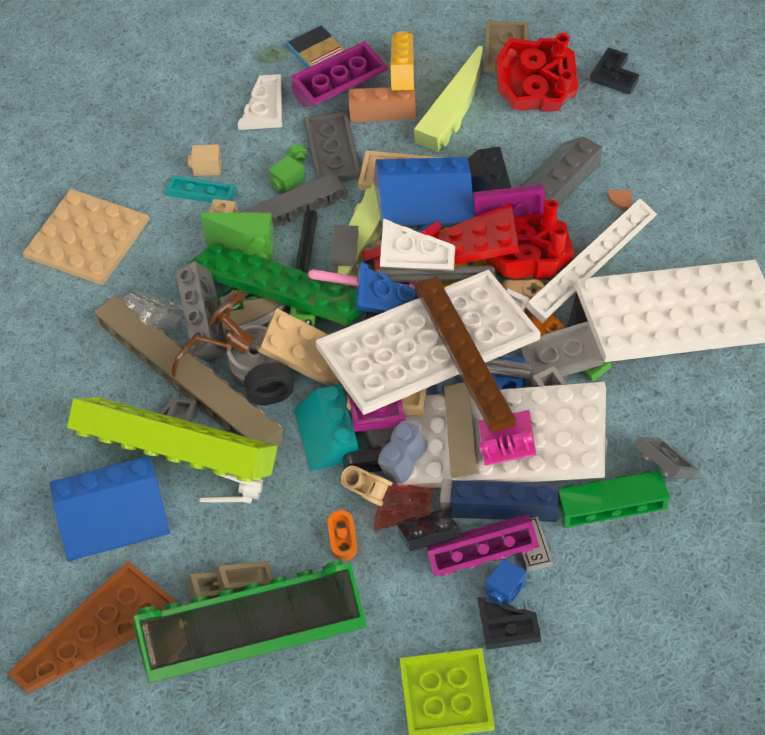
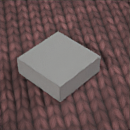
(445, 496)

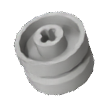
(241, 364)

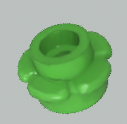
(297, 152)

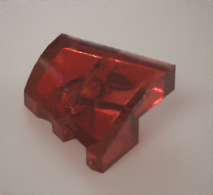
(410, 500)

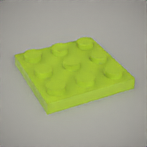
(447, 693)

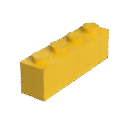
(402, 61)

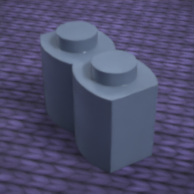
(402, 452)

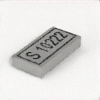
(540, 556)

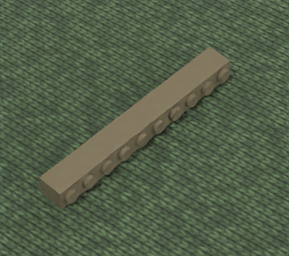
(192, 379)

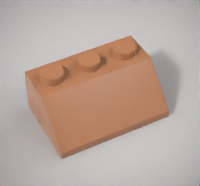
(381, 104)

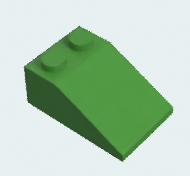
(241, 231)

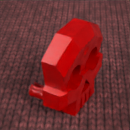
(551, 73)
(542, 246)

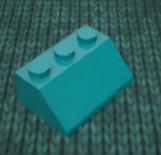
(326, 427)

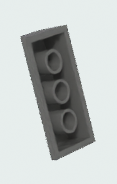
(566, 168)

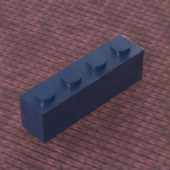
(503, 500)

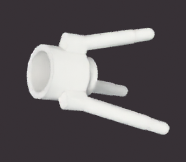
(249, 490)

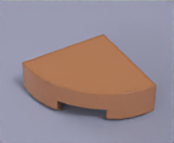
(620, 198)

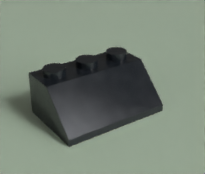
(488, 170)

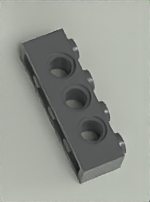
(199, 305)

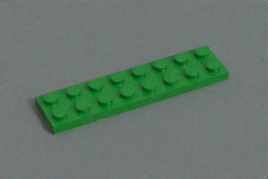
(280, 283)

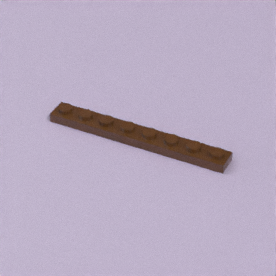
(465, 355)

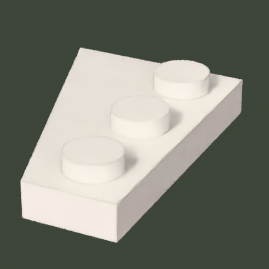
(265, 104)
(412, 250)

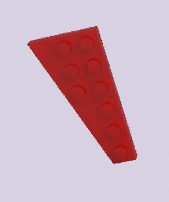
(480, 237)

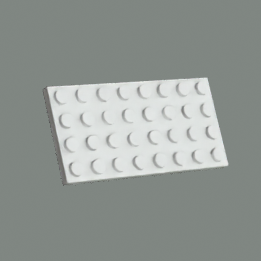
(675, 309)
(403, 351)
(565, 428)

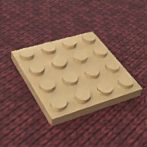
(86, 236)

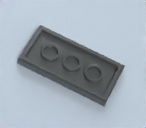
(332, 145)

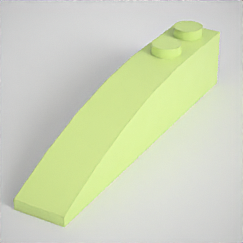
(451, 106)
(370, 229)

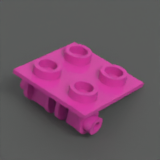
(508, 443)

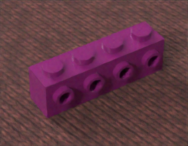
(483, 545)

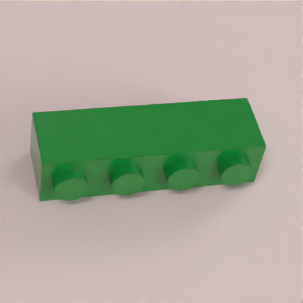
(612, 498)

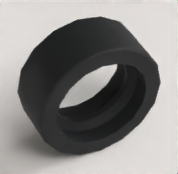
(268, 373)

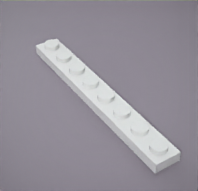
(590, 260)

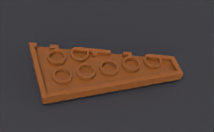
(91, 629)

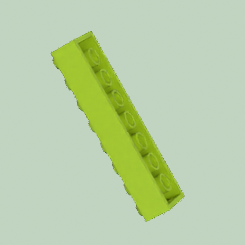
(173, 438)

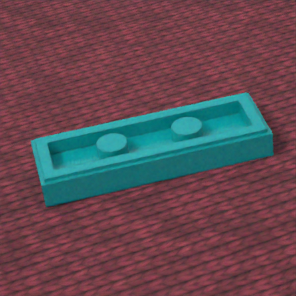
(199, 189)

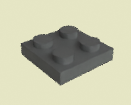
(670, 461)

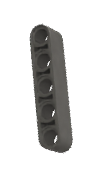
(294, 203)

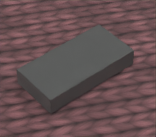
(344, 245)

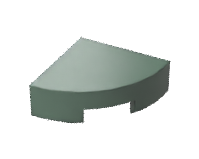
(272, 54)

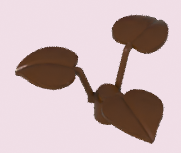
(236, 337)

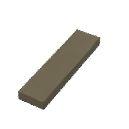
(460, 430)

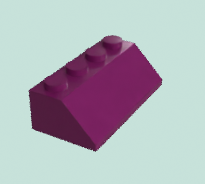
(336, 74)

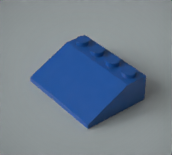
(424, 191)
(109, 508)

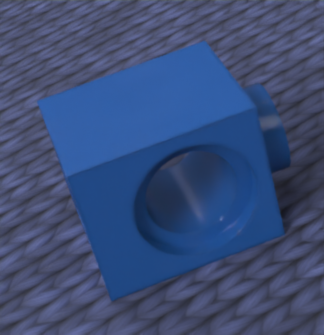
(505, 583)

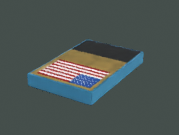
(314, 46)

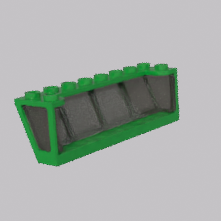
(248, 622)

